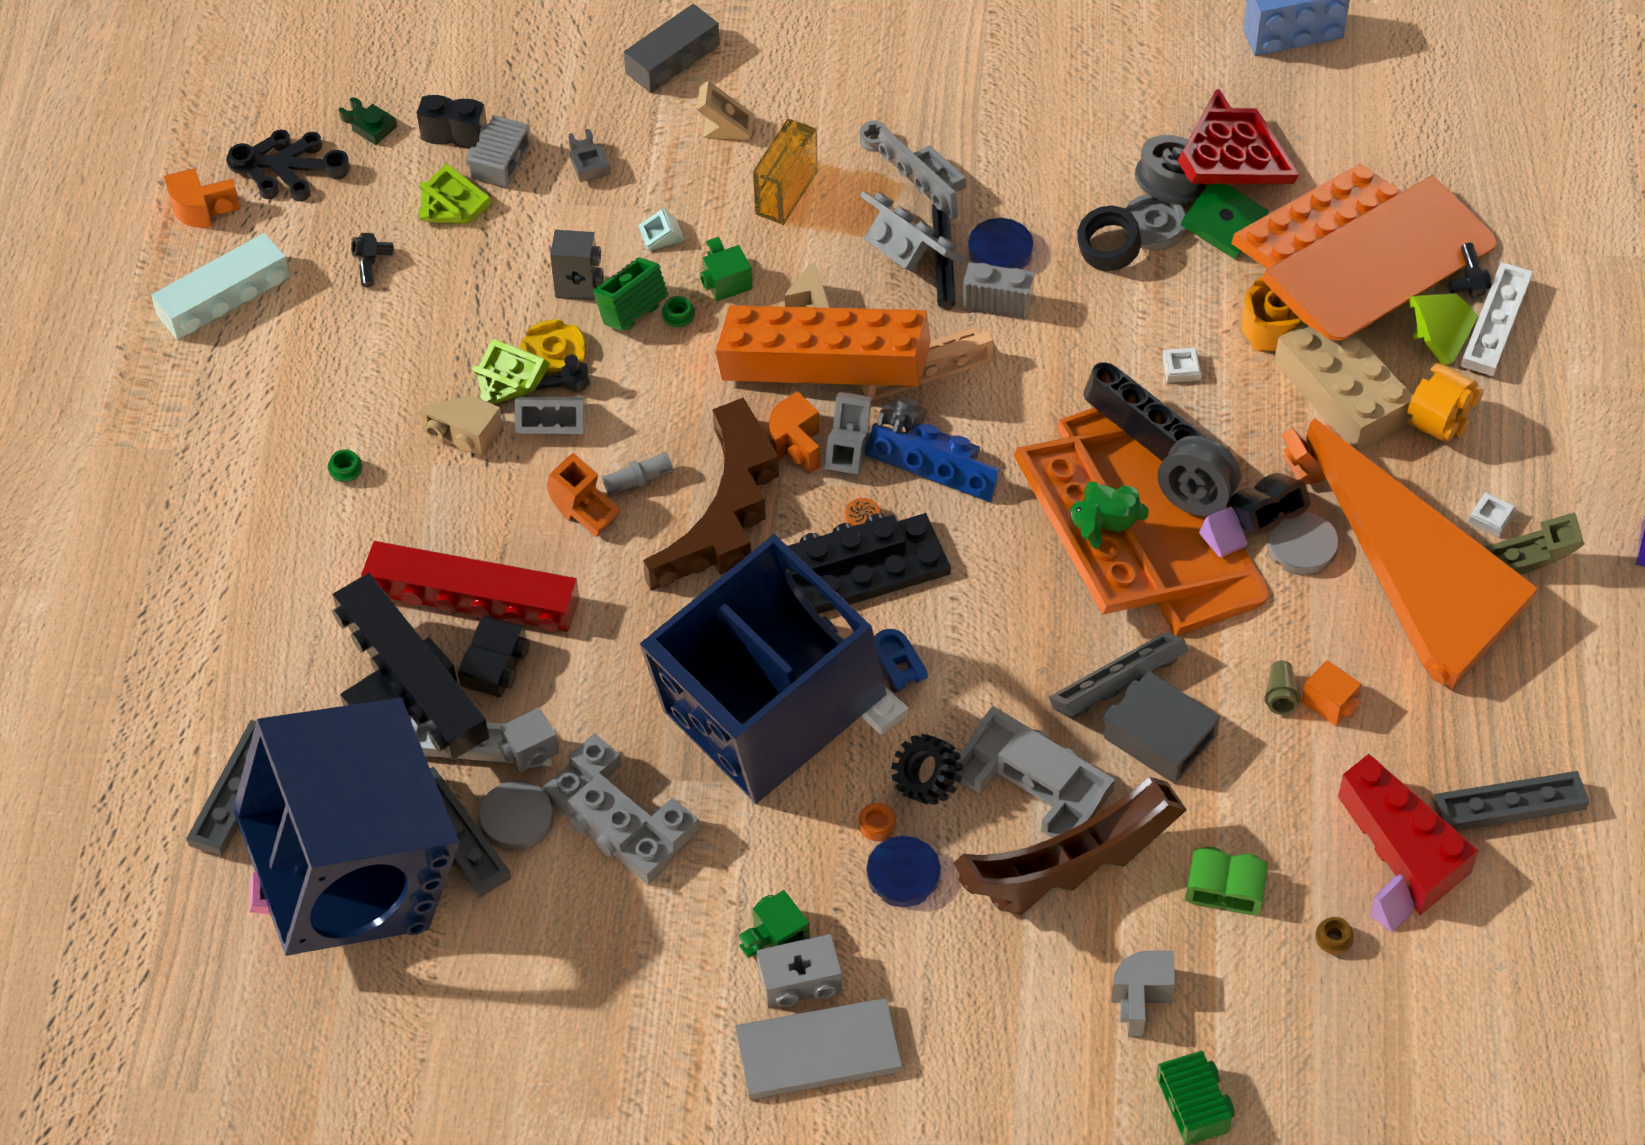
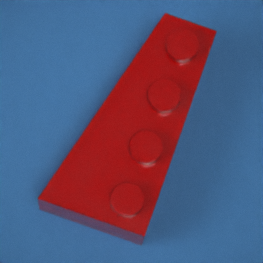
(1406, 832)

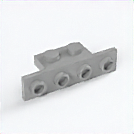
(926, 170)
(901, 237)

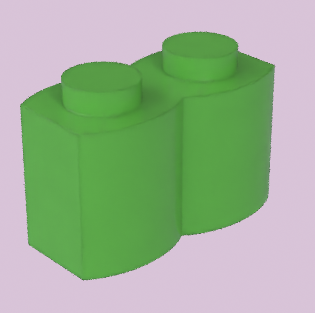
(1226, 881)

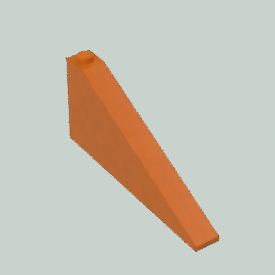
(1438, 578)

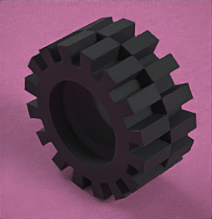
(942, 777)

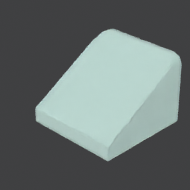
(661, 231)

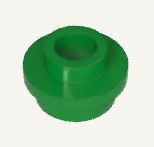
(678, 311)
(342, 459)

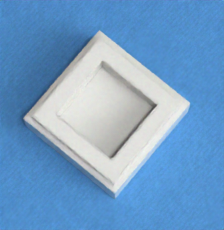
(1181, 365)
(1492, 515)

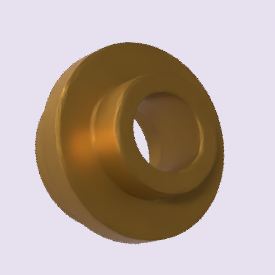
(1335, 926)

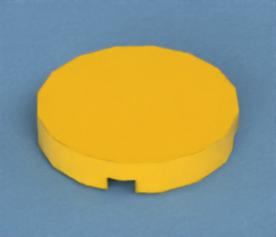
(554, 342)

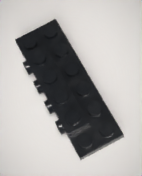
(871, 558)

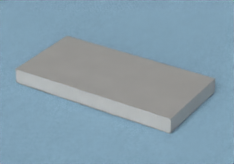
(818, 1048)

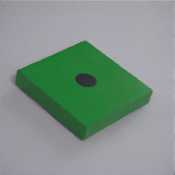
(1220, 214)

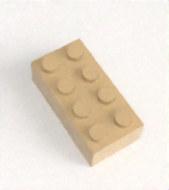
(1345, 384)

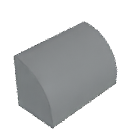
(550, 415)

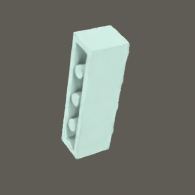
(220, 286)

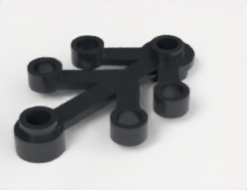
(248, 159)

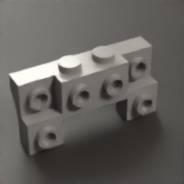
(1037, 766)
(612, 818)

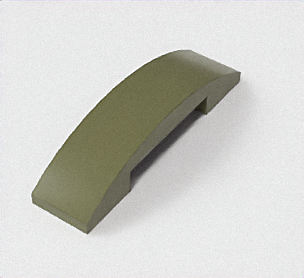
(1538, 549)

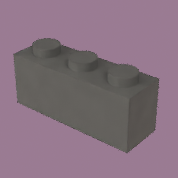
(671, 48)

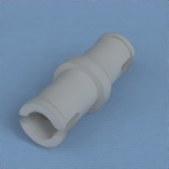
(637, 474)

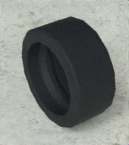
(1104, 217)

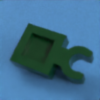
(369, 123)

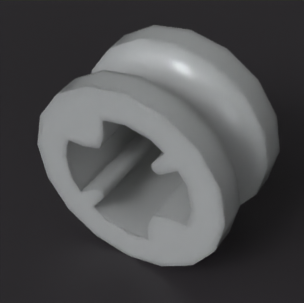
(868, 128)

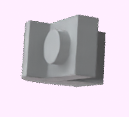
(849, 434)
(1142, 980)

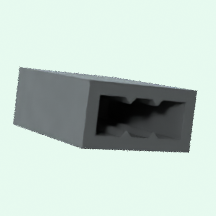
(1160, 726)

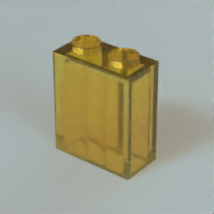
(785, 171)

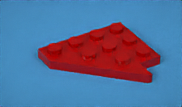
(1234, 148)

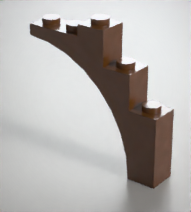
(738, 504)
(1113, 837)

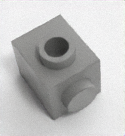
(528, 740)

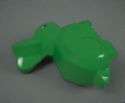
(1106, 509)

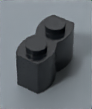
(450, 120)
(1270, 502)
(493, 656)

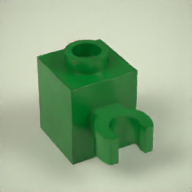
(725, 270)
(775, 923)

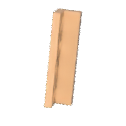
(946, 357)

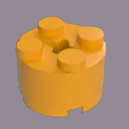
(1266, 317)
(1443, 403)

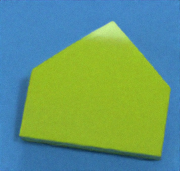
(451, 198)
(1443, 323)
(508, 372)

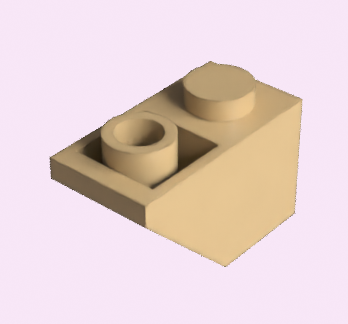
(464, 422)

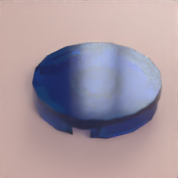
(1001, 243)
(903, 871)

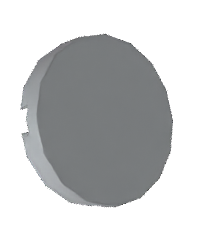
(1157, 222)
(1303, 543)
(516, 815)

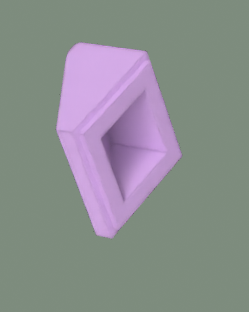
(1223, 532)
(1392, 904)

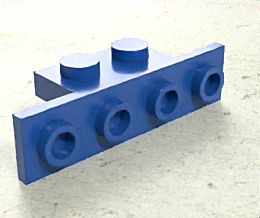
(935, 457)

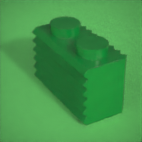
(630, 294)
(1195, 1097)

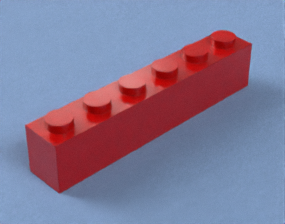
(473, 586)

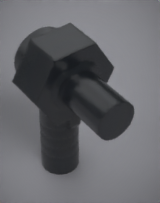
(366, 249)
(1475, 279)
(574, 376)

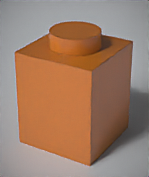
(1332, 693)

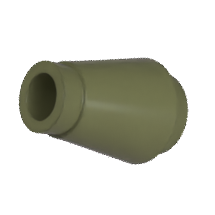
(1282, 689)

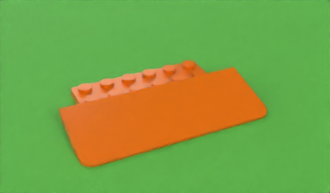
(1361, 248)
(1155, 558)

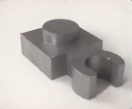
(588, 157)
(902, 413)

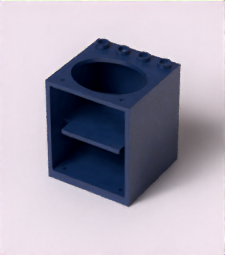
(761, 671)
(344, 825)

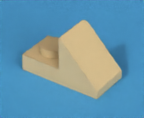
(723, 115)
(807, 290)

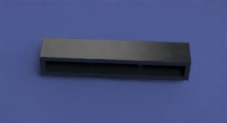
(410, 667)

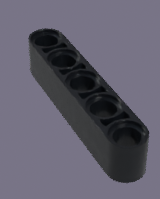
(1136, 410)

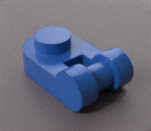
(893, 650)

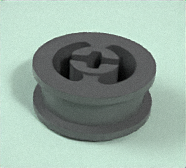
(1161, 174)
(1204, 464)

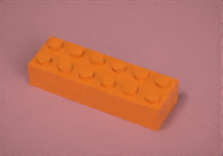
(824, 345)

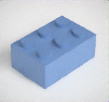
(1293, 23)

